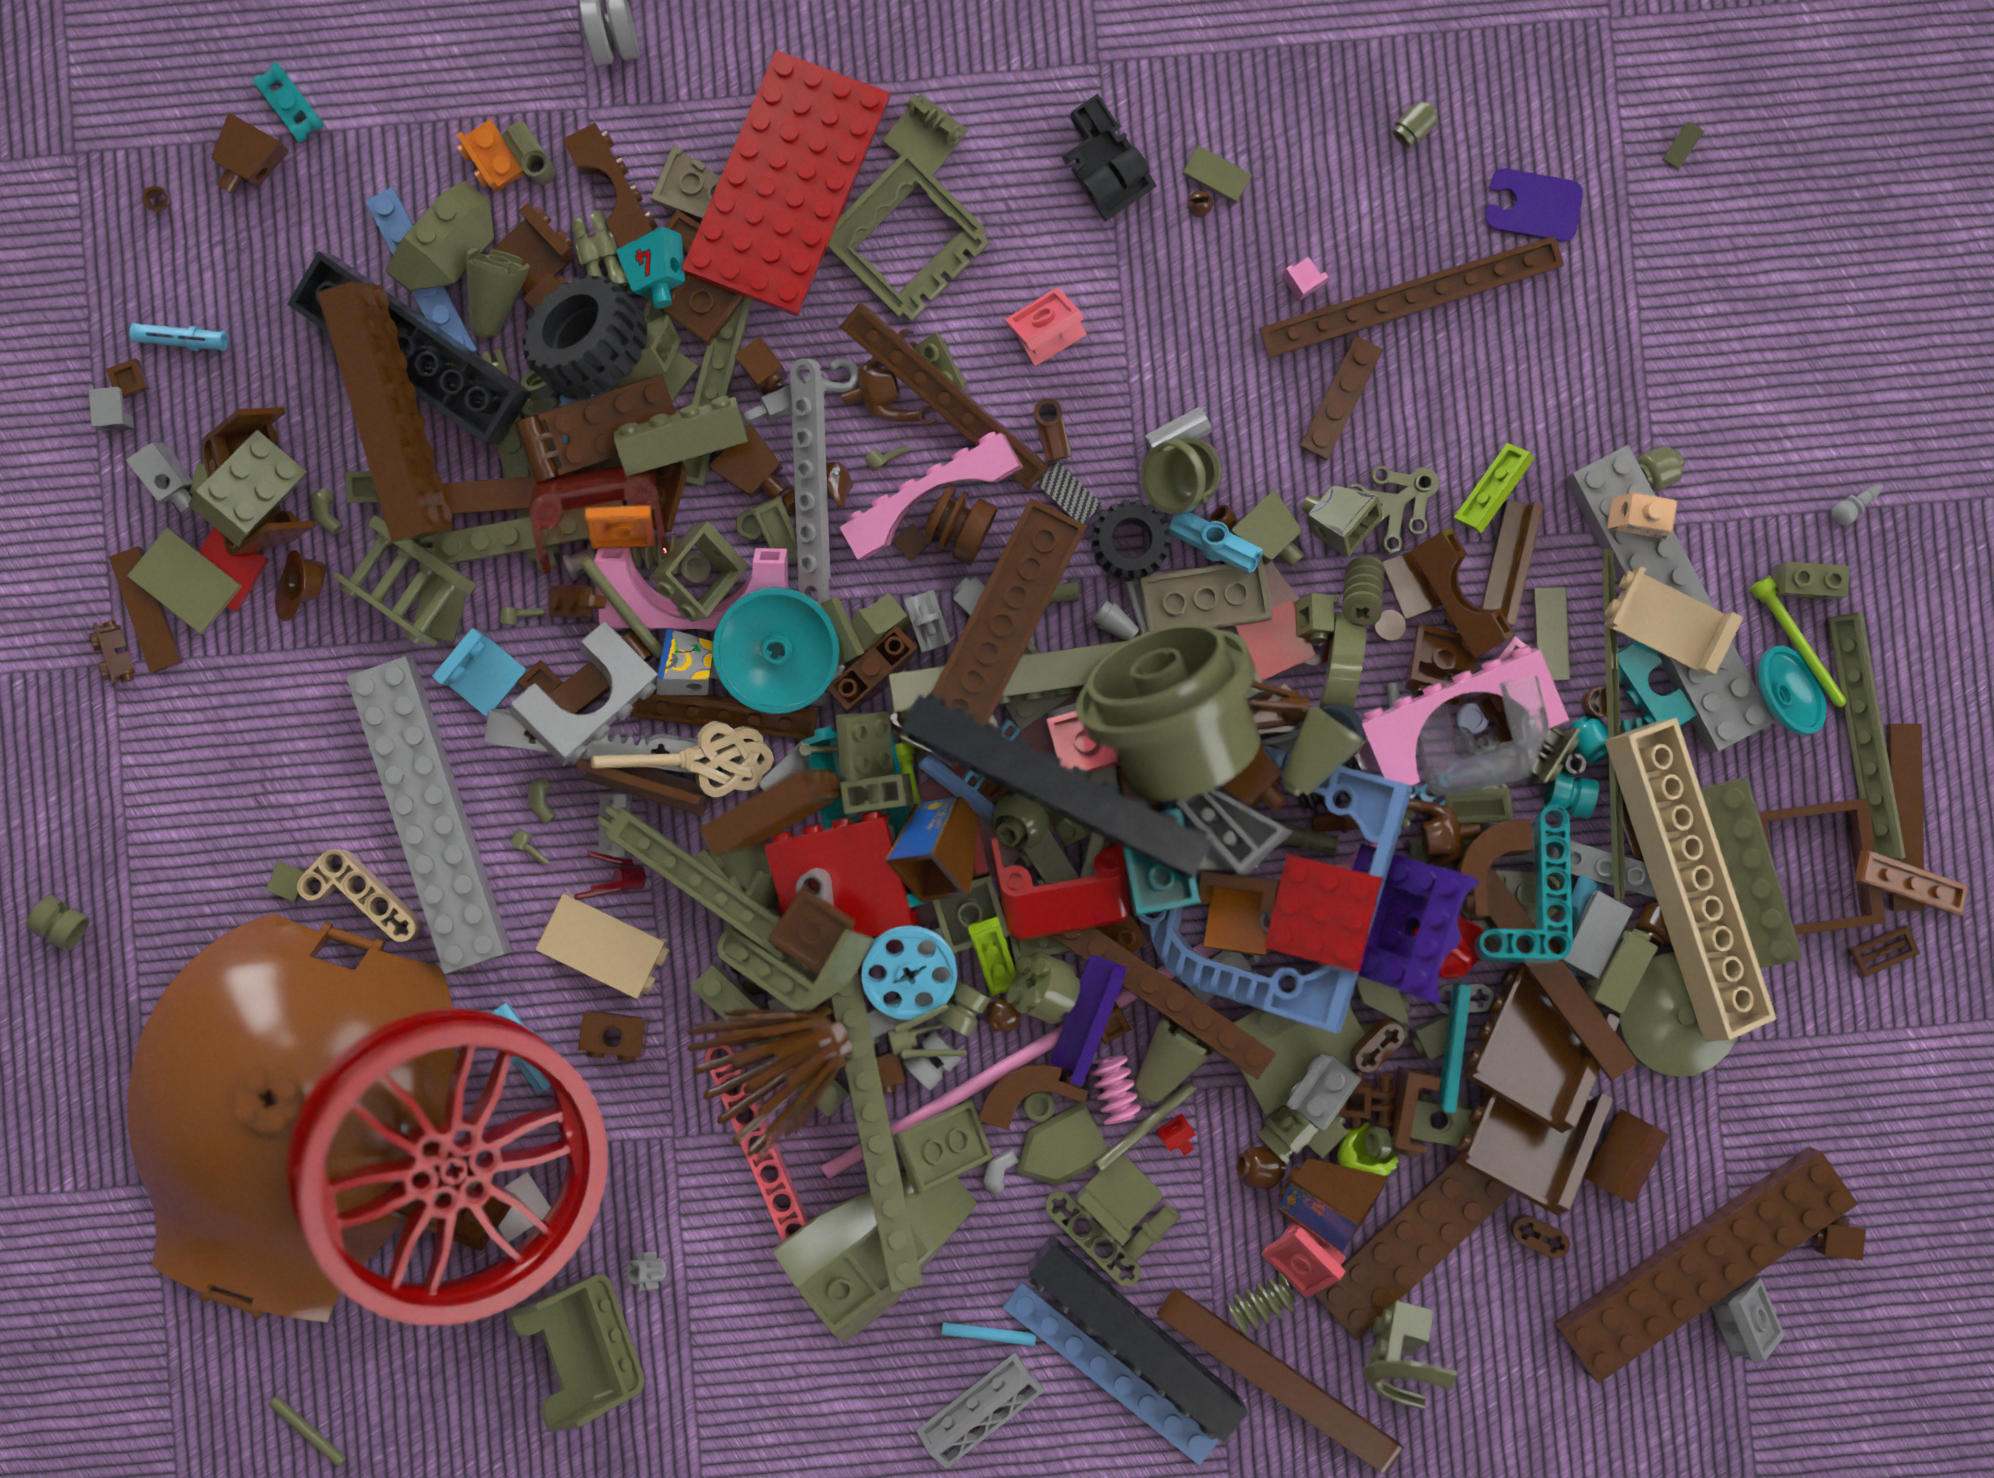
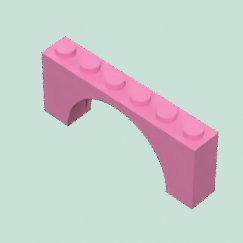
(657, 611)
(1395, 732)

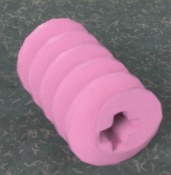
(1115, 1089)

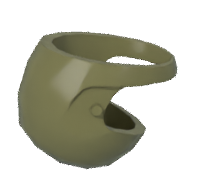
(1181, 475)

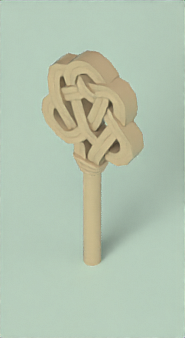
(706, 747)

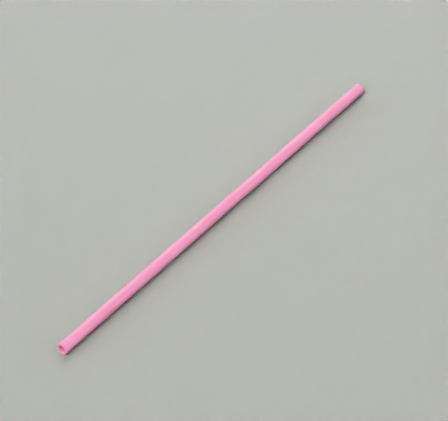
(1000, 1069)

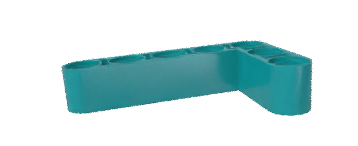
(1545, 898)

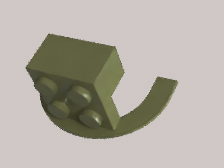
(1404, 1331)

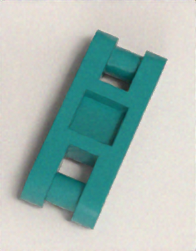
(288, 102)

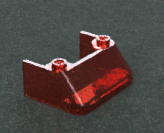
(588, 489)

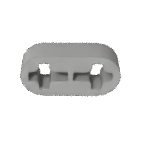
(1473, 1008)

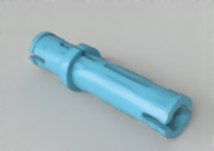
(213, 339)

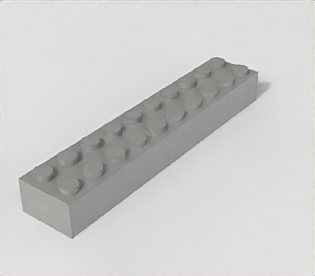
(1724, 702)
(429, 814)

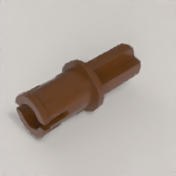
(1333, 822)

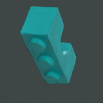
(1634, 667)

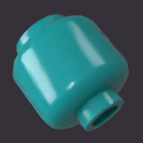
(1592, 739)

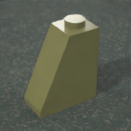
(658, 352)

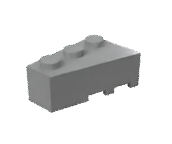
(1234, 828)

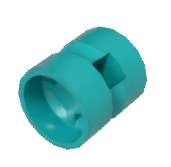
(1575, 795)

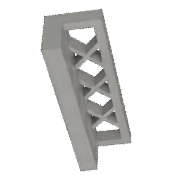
(976, 1408)

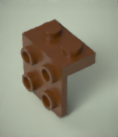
(538, 246)

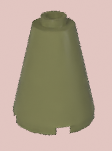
(492, 289)
(1318, 752)
(1169, 1060)

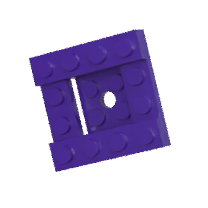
(1391, 951)

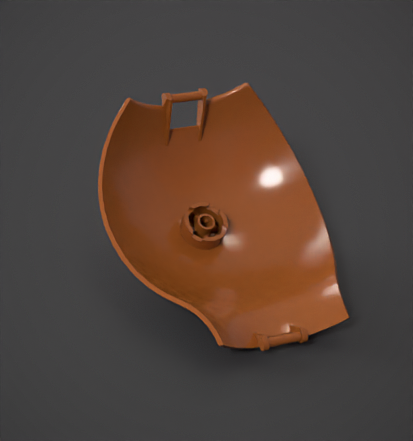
(213, 1146)

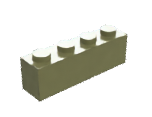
(680, 435)

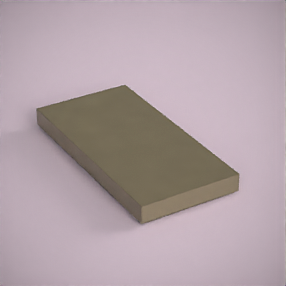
(1206, 596)

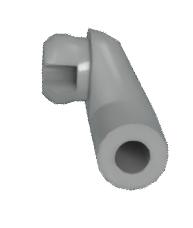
(995, 1171)

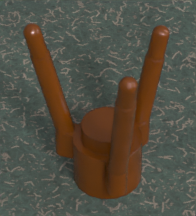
(1292, 707)

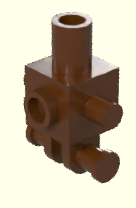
(1362, 1100)

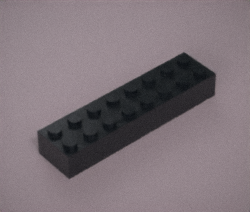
(437, 364)
(1137, 1339)

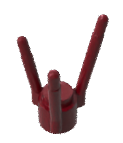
(625, 878)

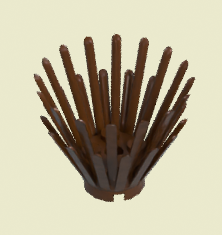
(807, 1050)

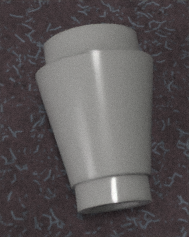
(1114, 621)

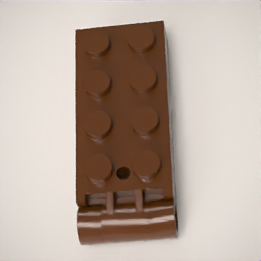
(589, 426)

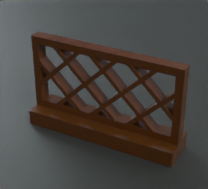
(650, 785)

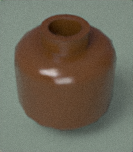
(1653, 924)
(1260, 1167)

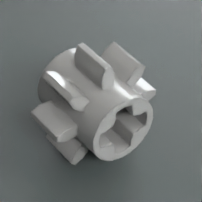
(646, 1271)

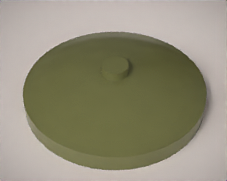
(1662, 1024)

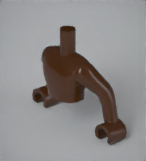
(880, 388)
(1442, 833)

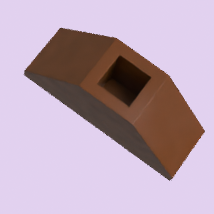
(870, 672)

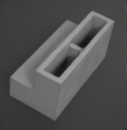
(1596, 935)

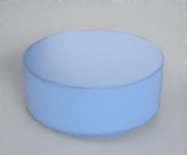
(1471, 718)

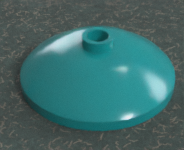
(1791, 691)

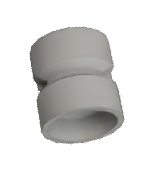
(924, 1068)

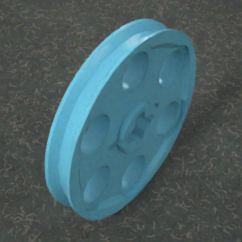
(909, 957)

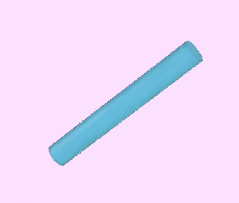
(989, 1334)

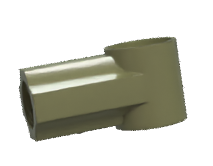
(529, 153)

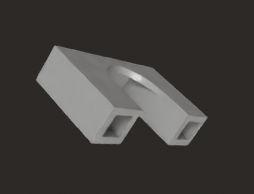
(569, 734)

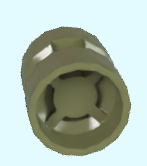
(54, 920)
(963, 1008)

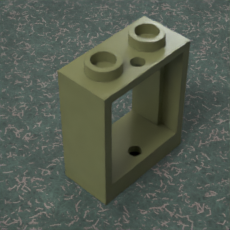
(718, 552)
(1622, 971)

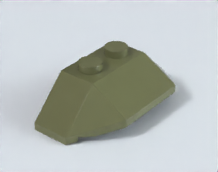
(438, 243)

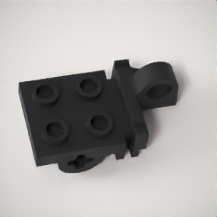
(1107, 165)

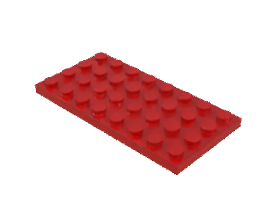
(786, 183)

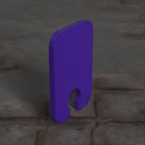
(1542, 205)

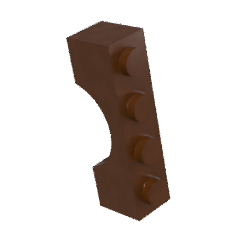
(593, 156)
(1440, 562)

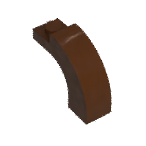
(1498, 841)
(1021, 1082)

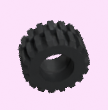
(1137, 514)

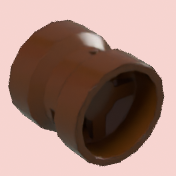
(1588, 701)

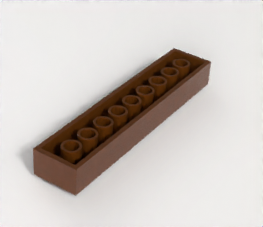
(1705, 1263)

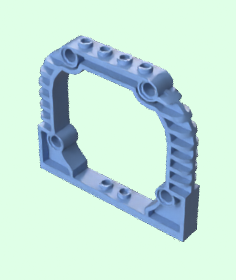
(1325, 994)

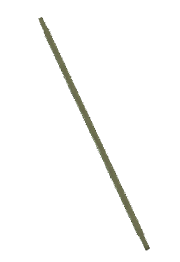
(1613, 722)

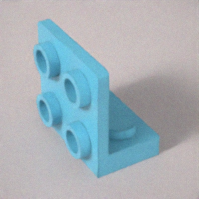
(480, 671)

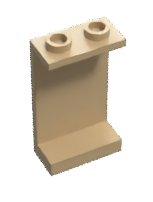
(1672, 622)
(603, 946)

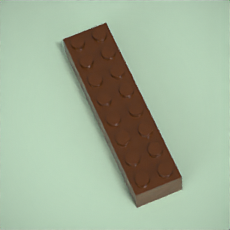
(385, 410)

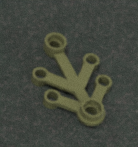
(1394, 503)

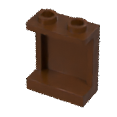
(1209, 879)
(1407, 1090)

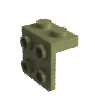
(1118, 1199)

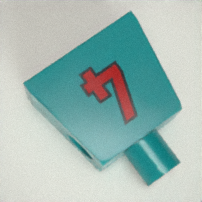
(654, 265)

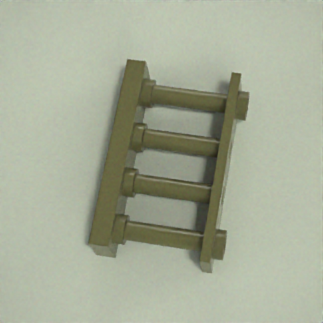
(429, 567)

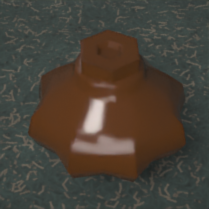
(1002, 1016)

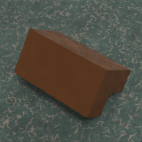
(1627, 1156)

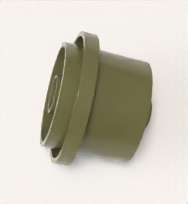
(1174, 709)

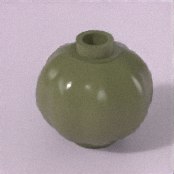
(1024, 821)

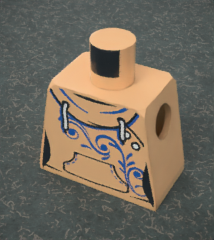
(1645, 515)

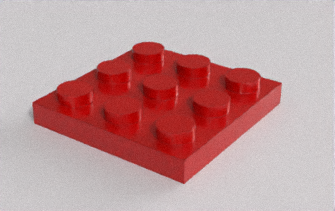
(1323, 912)

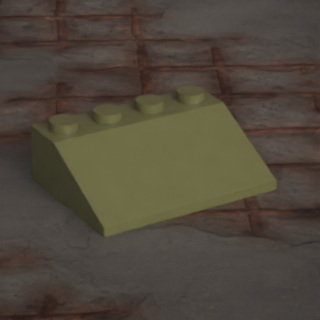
(1295, 1049)

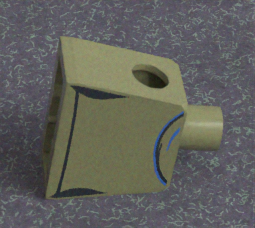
(1343, 517)

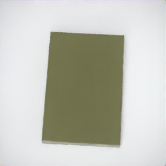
(184, 580)
(943, 1147)

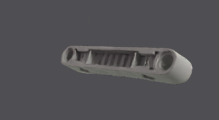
(506, 730)

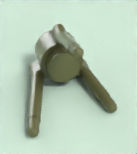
(903, 1037)

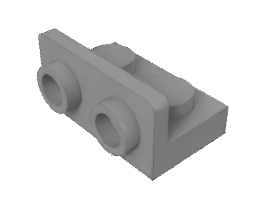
(606, 845)
(1323, 1090)

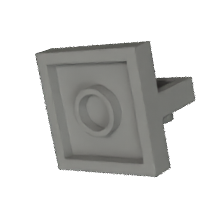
(1749, 1321)

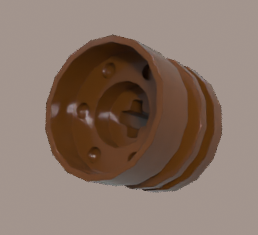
(959, 524)

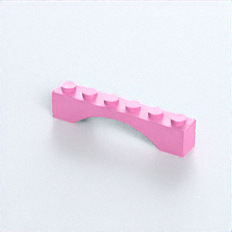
(875, 528)

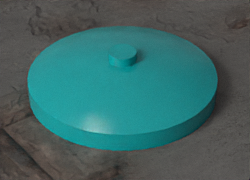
(776, 650)

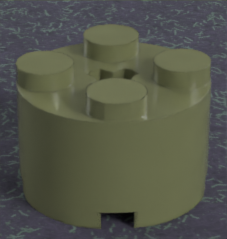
(1043, 987)

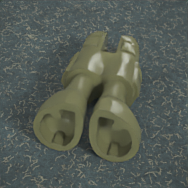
(598, 249)

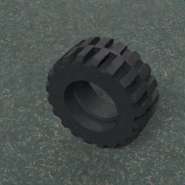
(585, 337)

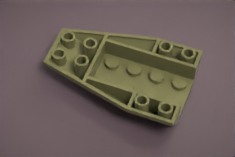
(840, 1259)

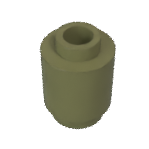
(1415, 123)

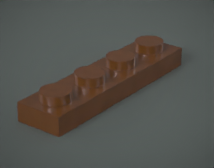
(1341, 398)

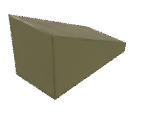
(1683, 144)

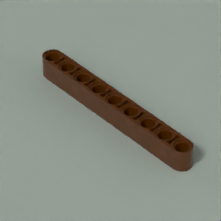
(1280, 1380)

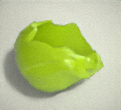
(1354, 1154)

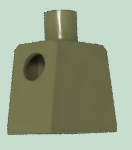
(1271, 529)

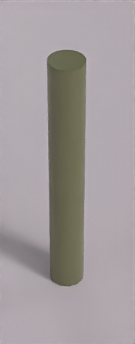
(307, 1431)

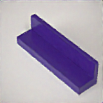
(1088, 1017)

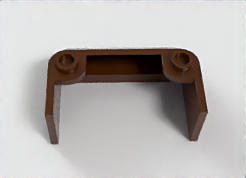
(220, 444)

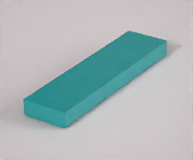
(1454, 1047)

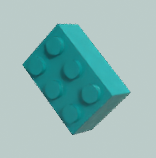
(1156, 888)

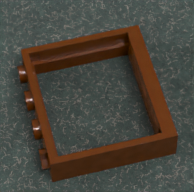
(772, 811)
(1861, 839)

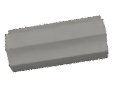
(1190, 425)

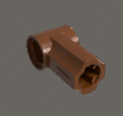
(1052, 433)

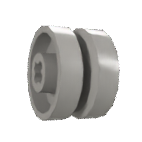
(608, 28)

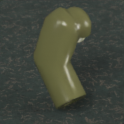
(320, 511)
(536, 799)

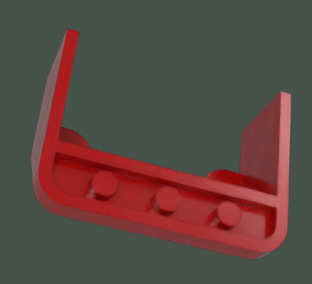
(1063, 905)

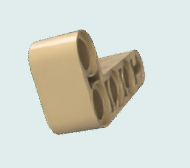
(365, 900)

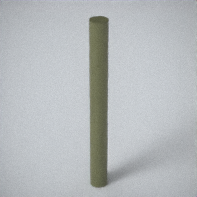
(621, 606)
(1145, 1126)

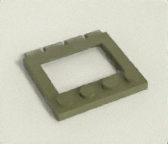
(876, 205)

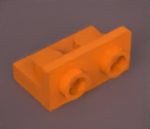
(491, 155)

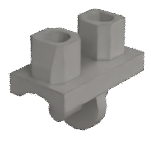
(927, 621)

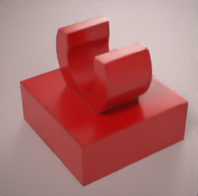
(1177, 1134)

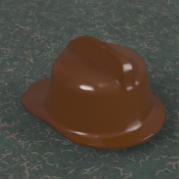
(299, 583)

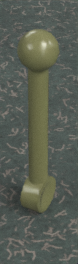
(805, 749)

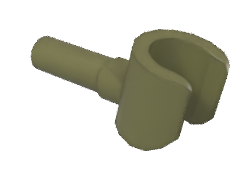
(877, 461)
(509, 614)
(521, 841)

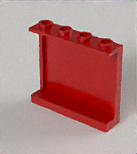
(856, 863)

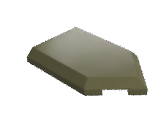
(1062, 1146)

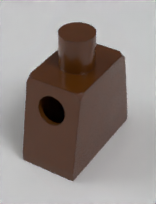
(245, 154)
(750, 466)
(1258, 782)

